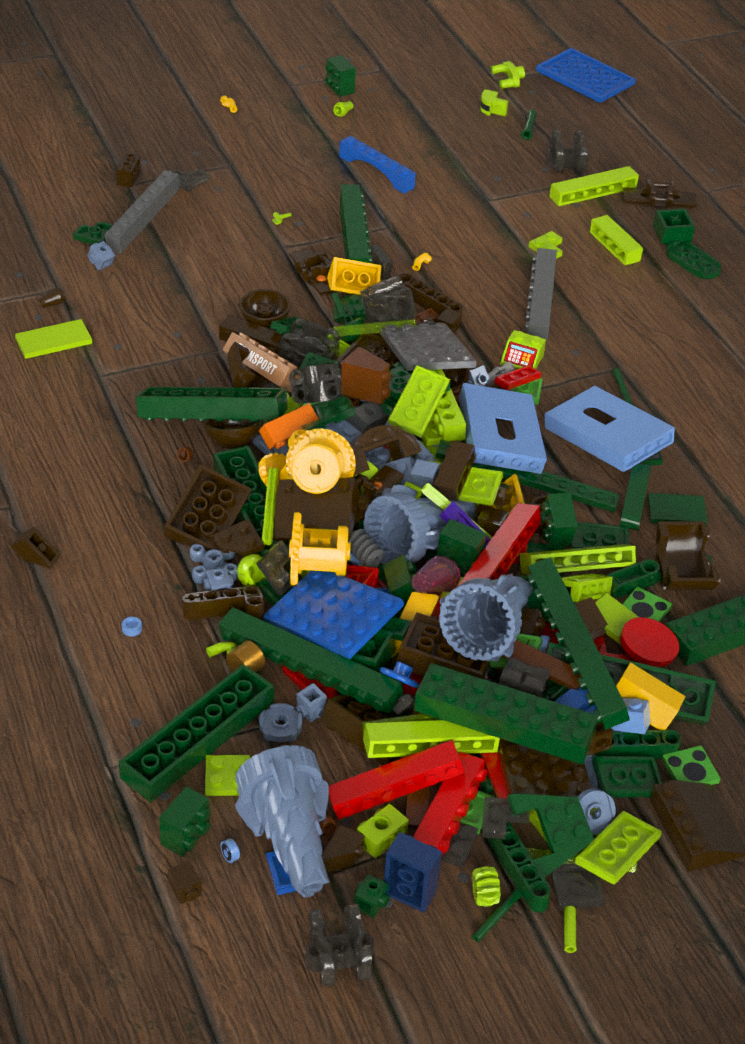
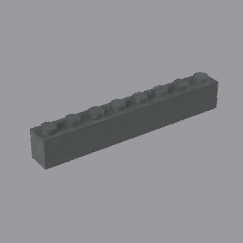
(142, 211)
(541, 293)

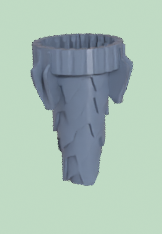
(406, 524)
(484, 616)
(287, 799)

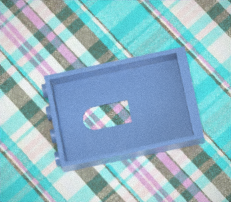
(480, 408)
(621, 442)

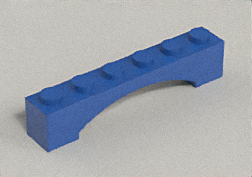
(399, 175)

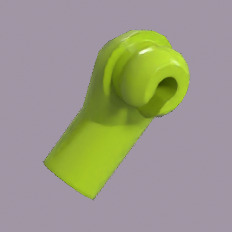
(220, 647)

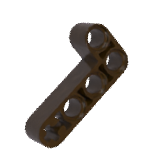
(220, 602)

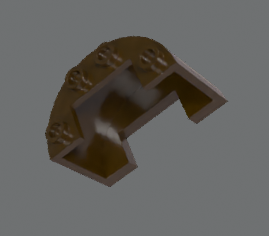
(243, 375)
(400, 444)
(683, 556)

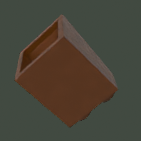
(365, 377)

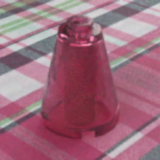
(437, 576)

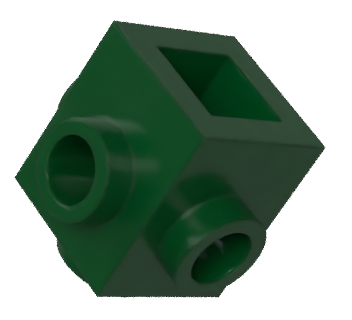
(371, 895)

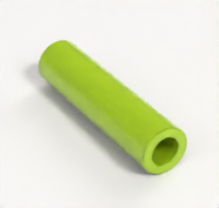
(570, 929)

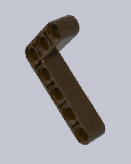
(429, 297)

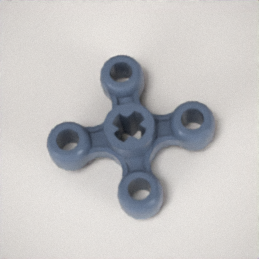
(211, 560)

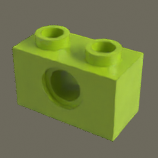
(390, 822)

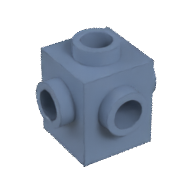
(101, 255)
(479, 376)
(217, 579)
(311, 702)

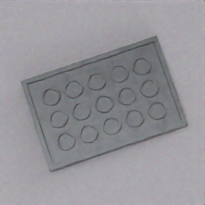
(427, 346)

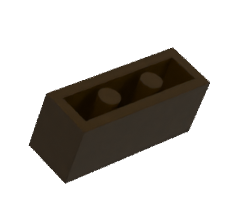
(455, 470)

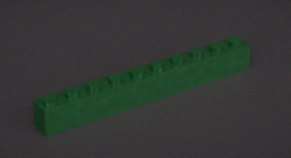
(577, 644)
(313, 661)

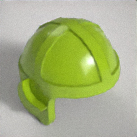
(248, 571)

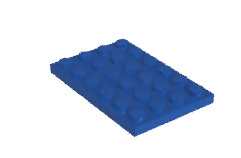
(585, 75)
(333, 612)

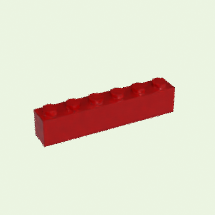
(395, 779)
(451, 804)

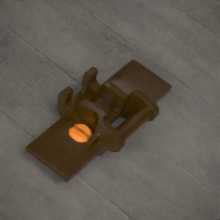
(311, 271)
(383, 479)

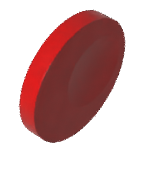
(649, 642)

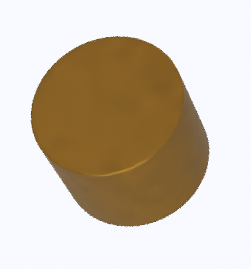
(246, 654)

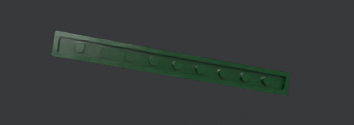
(553, 484)

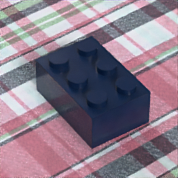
(412, 871)

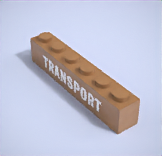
(264, 362)

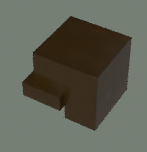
(490, 518)
(592, 618)

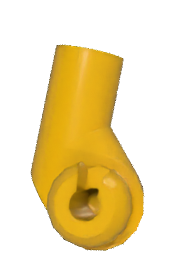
(228, 102)
(420, 259)

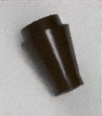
(54, 297)

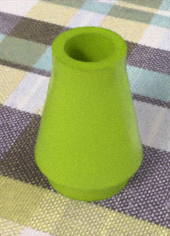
(342, 108)

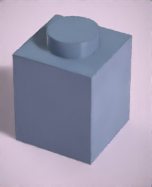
(424, 472)

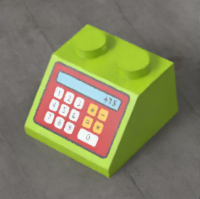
(523, 350)

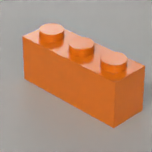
(279, 430)

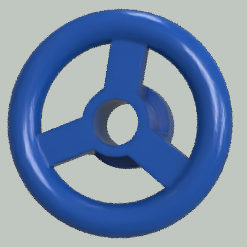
(401, 673)

